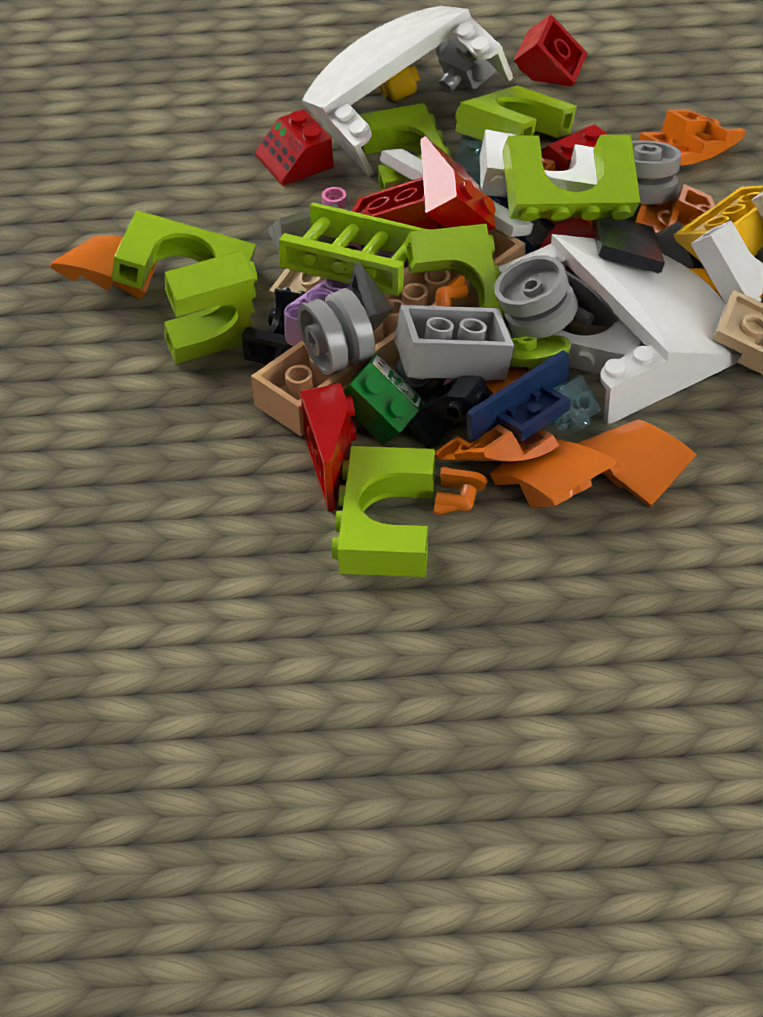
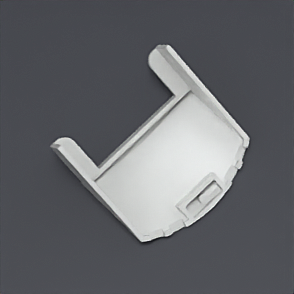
(381, 56)
(667, 311)

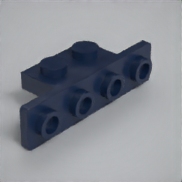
(525, 403)

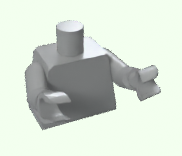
(461, 66)

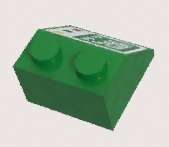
(382, 399)

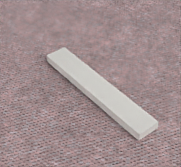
(411, 167)

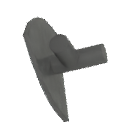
(591, 306)

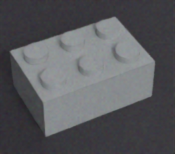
(453, 342)

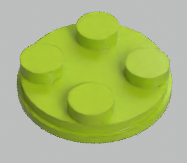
(532, 352)

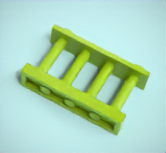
(337, 261)

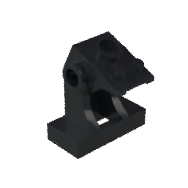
(268, 345)
(446, 405)

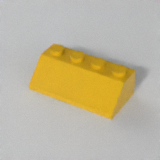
(735, 207)

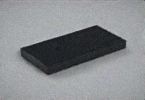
(628, 243)

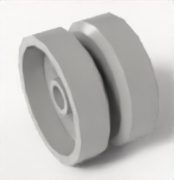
(656, 170)
(536, 296)
(336, 331)

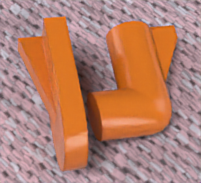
(454, 290)
(467, 481)

